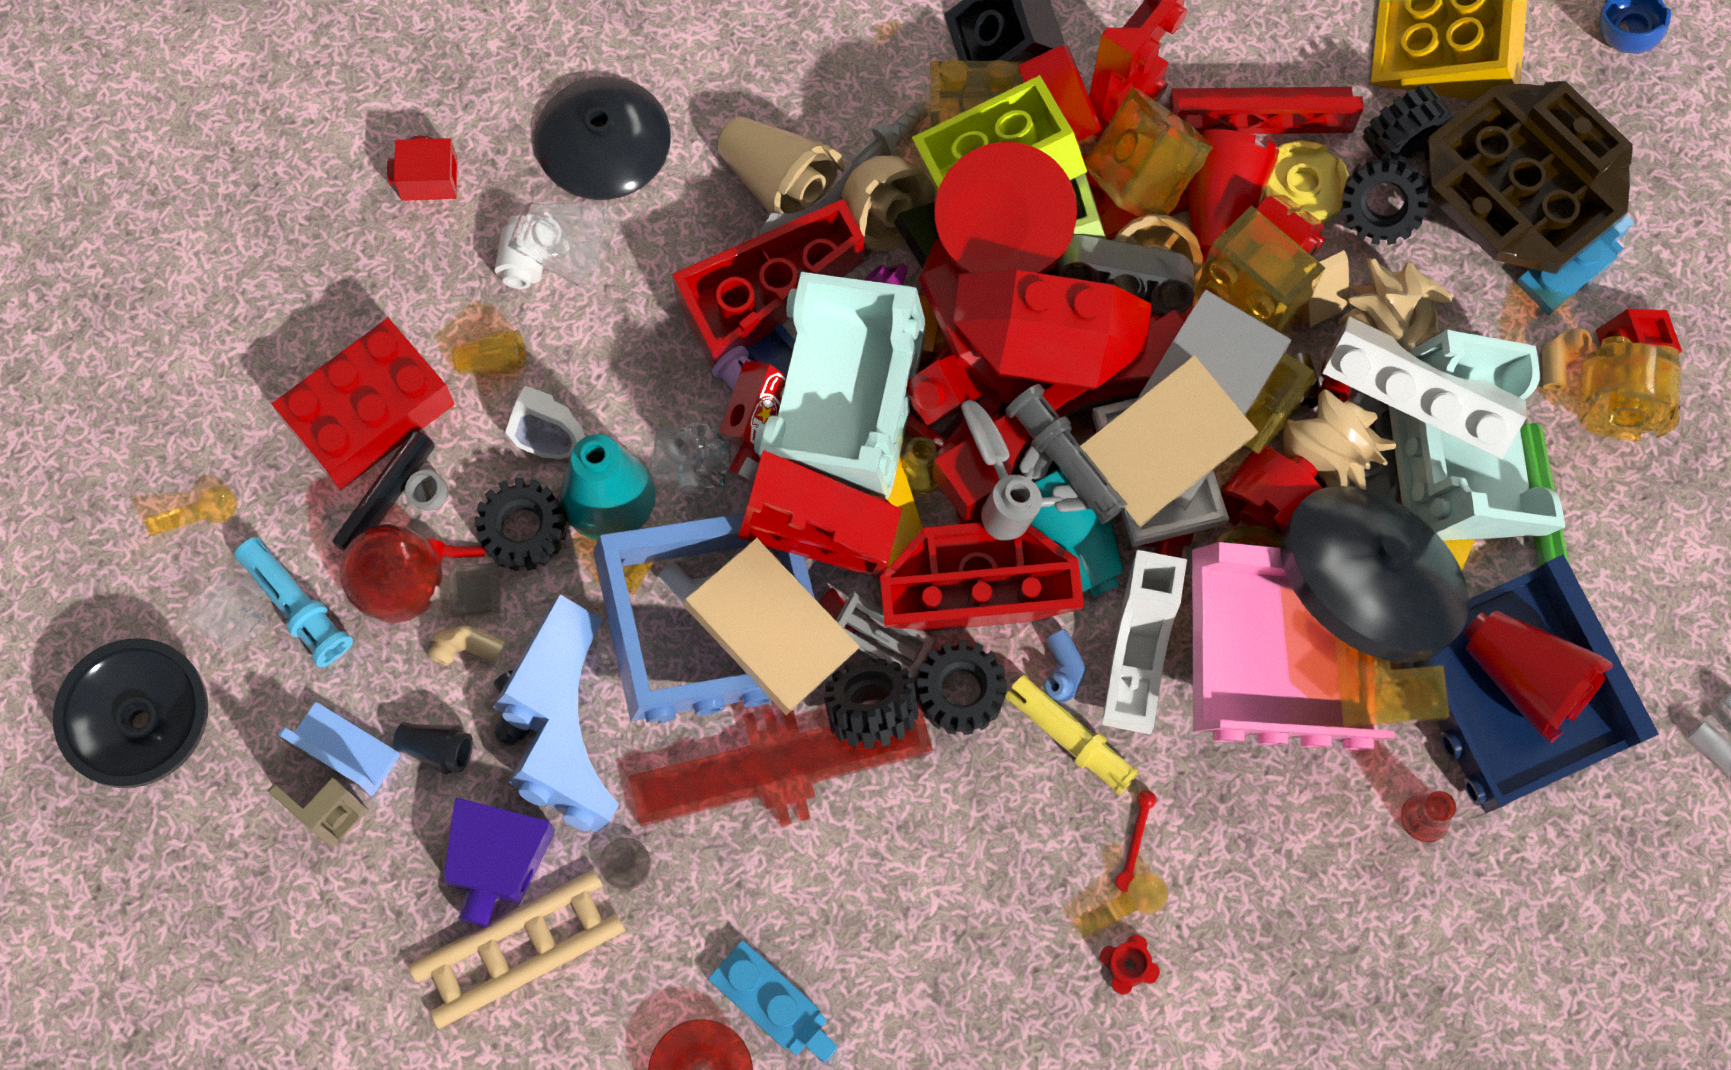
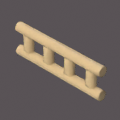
(485, 942)

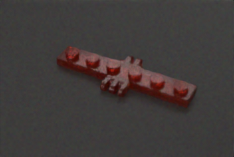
(775, 765)

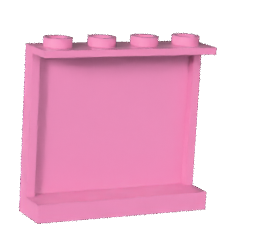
(1262, 655)

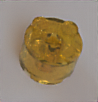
(1641, 389)

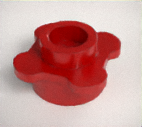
(1136, 951)

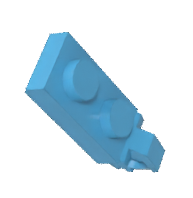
(1553, 290)
(772, 1003)

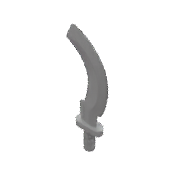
(882, 144)

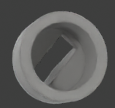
(419, 496)

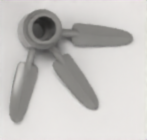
(1015, 497)

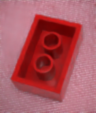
(363, 403)

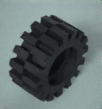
(1407, 123)
(1391, 226)
(514, 498)
(967, 659)
(857, 721)

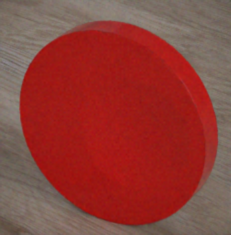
(1005, 210)

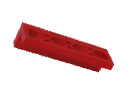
(1269, 109)

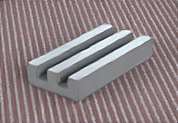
(871, 652)

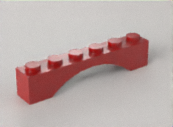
(969, 480)

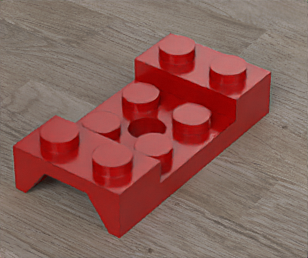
(1131, 59)

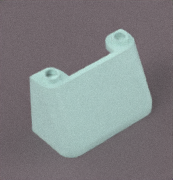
(848, 380)
(1457, 485)

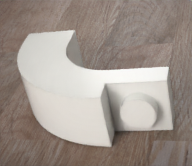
(1142, 640)

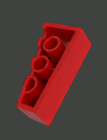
(746, 288)

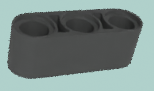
(1148, 271)

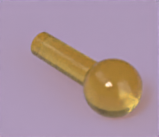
(214, 505)
(1145, 894)

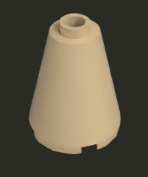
(779, 166)

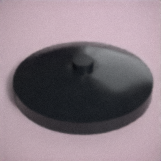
(1374, 574)

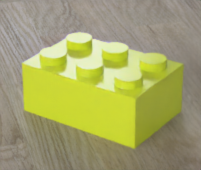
(1018, 115)

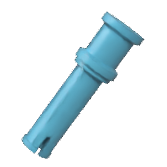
(304, 616)

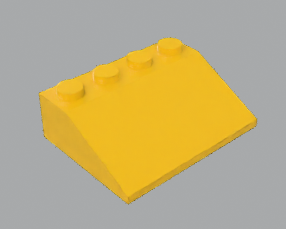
(1449, 45)

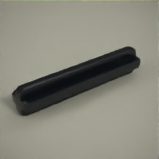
(386, 488)

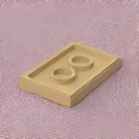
(1169, 440)
(771, 626)

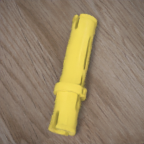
(1072, 735)

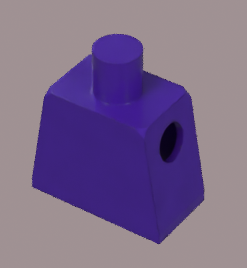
(492, 856)

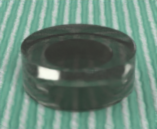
(625, 864)

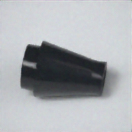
(437, 746)

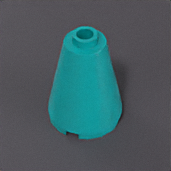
(605, 488)
(1082, 536)

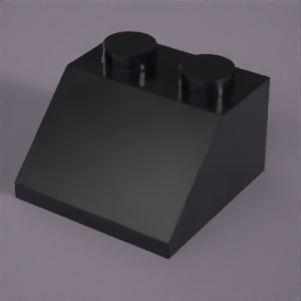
(1003, 29)

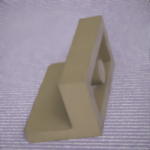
(328, 813)

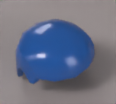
(1646, 23)

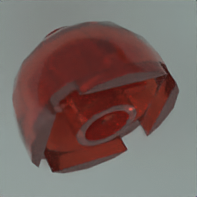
(390, 573)

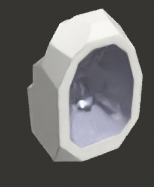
(543, 425)

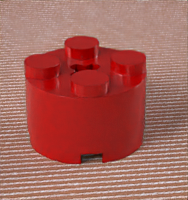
(1268, 488)

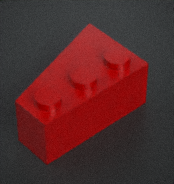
(818, 517)

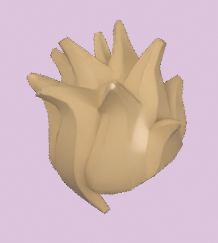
(1398, 304)
(1337, 441)

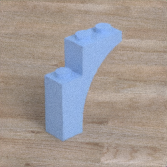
(545, 699)

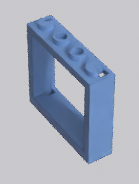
(661, 544)

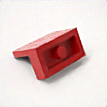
(1067, 88)

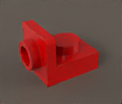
(1643, 327)

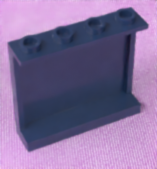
(1489, 734)

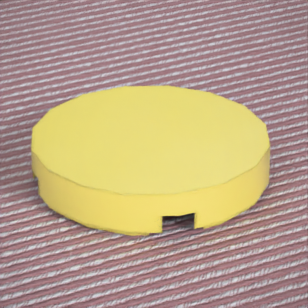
(1306, 157)

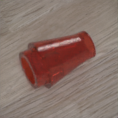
(1422, 822)

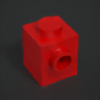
(424, 169)
(942, 389)

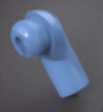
(1068, 670)

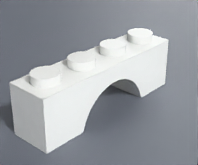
(1457, 406)

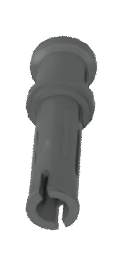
(1053, 436)

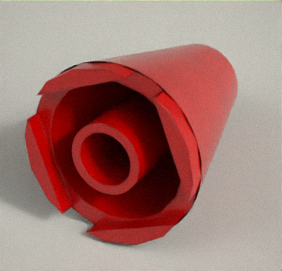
(1228, 183)
(1536, 670)

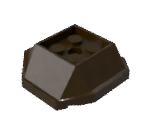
(1554, 145)

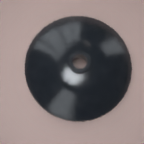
(608, 158)
(106, 693)

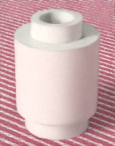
(512, 266)

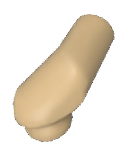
(463, 639)

